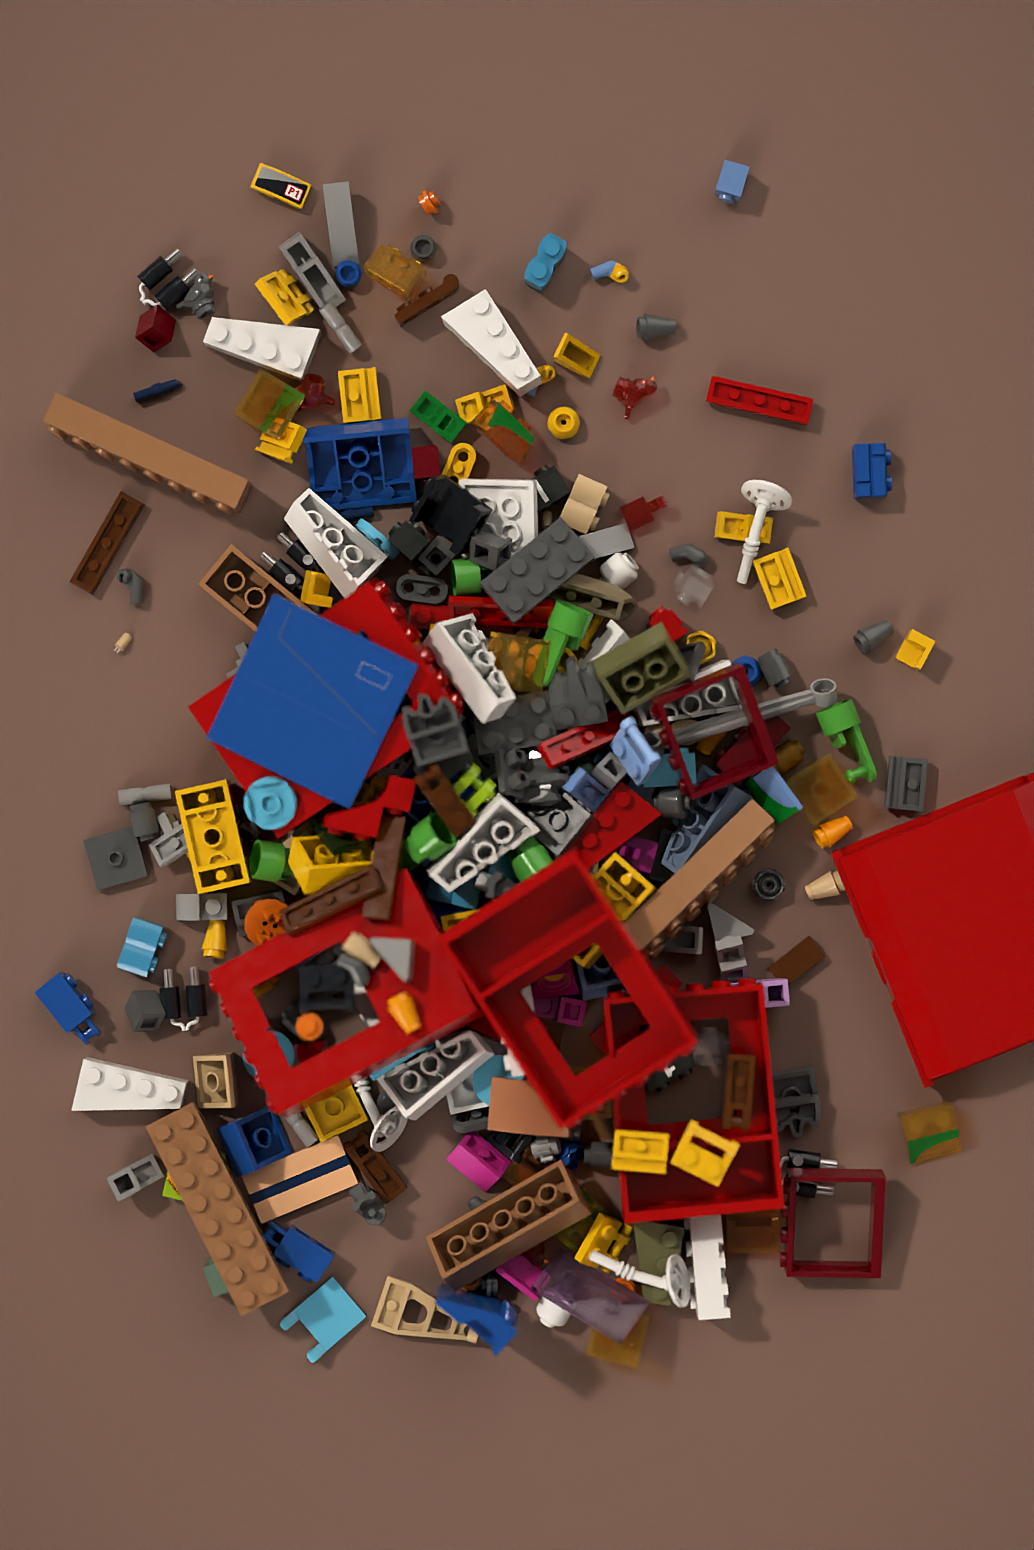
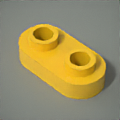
(457, 468)

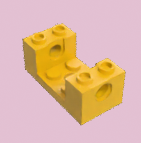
(212, 808)
(626, 891)

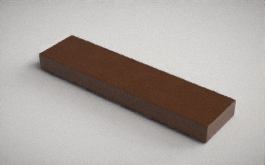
(106, 542)
(386, 860)
(331, 900)

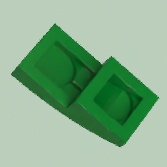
(437, 416)

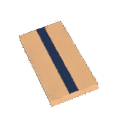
(300, 1179)

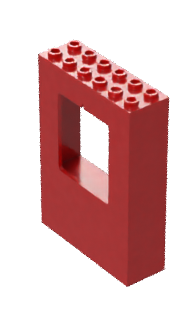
(384, 623)
(530, 935)
(437, 992)
(754, 1172)

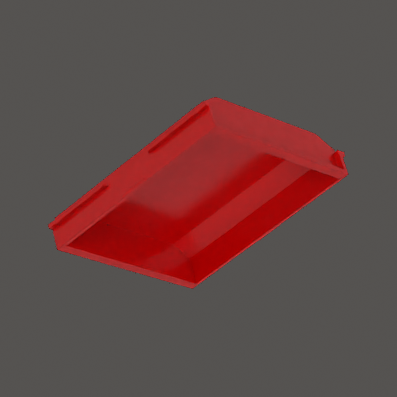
(953, 925)

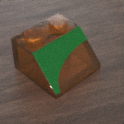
(504, 430)

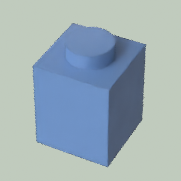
(731, 181)

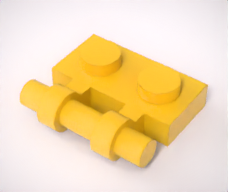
(285, 296)
(600, 1237)

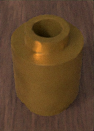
(789, 756)

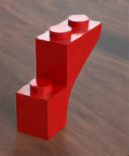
(365, 818)

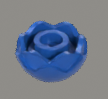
(752, 665)
(570, 1154)

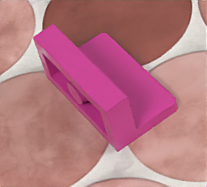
(478, 1160)
(521, 1274)

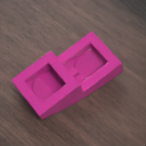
(561, 1009)

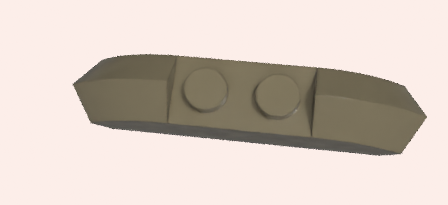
(596, 597)

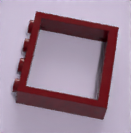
(754, 718)
(835, 1269)

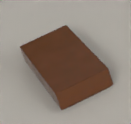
(797, 960)

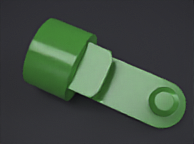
(466, 577)
(566, 629)
(845, 717)
(427, 841)
(528, 858)
(269, 861)

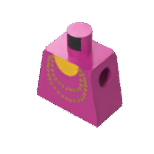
(558, 982)

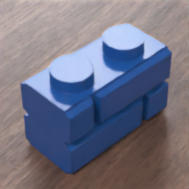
(870, 470)

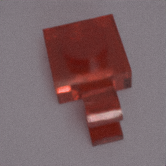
(639, 512)

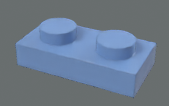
(586, 790)

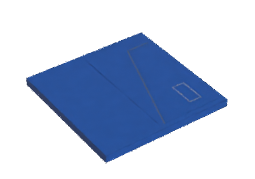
(312, 701)

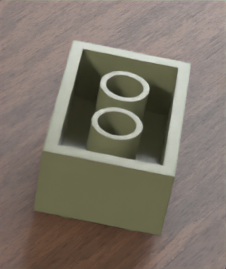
(642, 668)

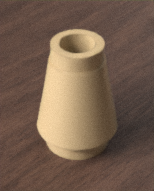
(825, 886)
(361, 949)

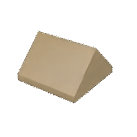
(215, 1080)

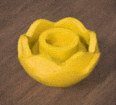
(563, 431)
(709, 642)

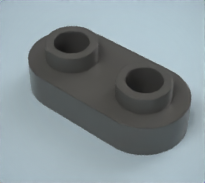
(422, 588)
(470, 1120)

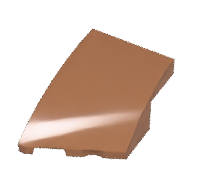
(518, 1109)

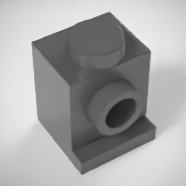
(441, 548)
(489, 550)

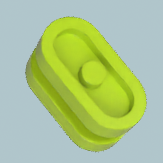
(483, 790)

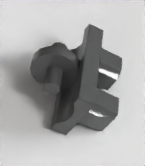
(508, 773)
(493, 885)
(368, 1204)

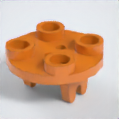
(262, 911)

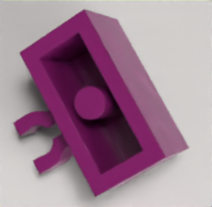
(638, 853)

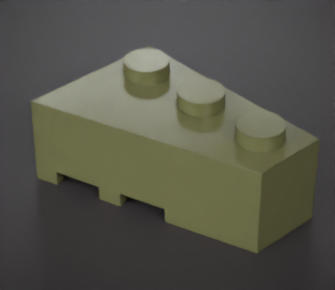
(654, 1245)

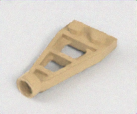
(391, 1308)

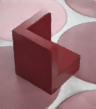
(155, 328)
(425, 462)

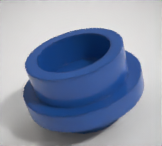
(348, 273)

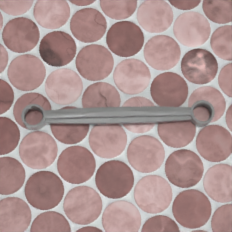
(737, 718)

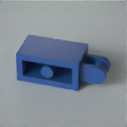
(68, 1005)
(299, 1251)

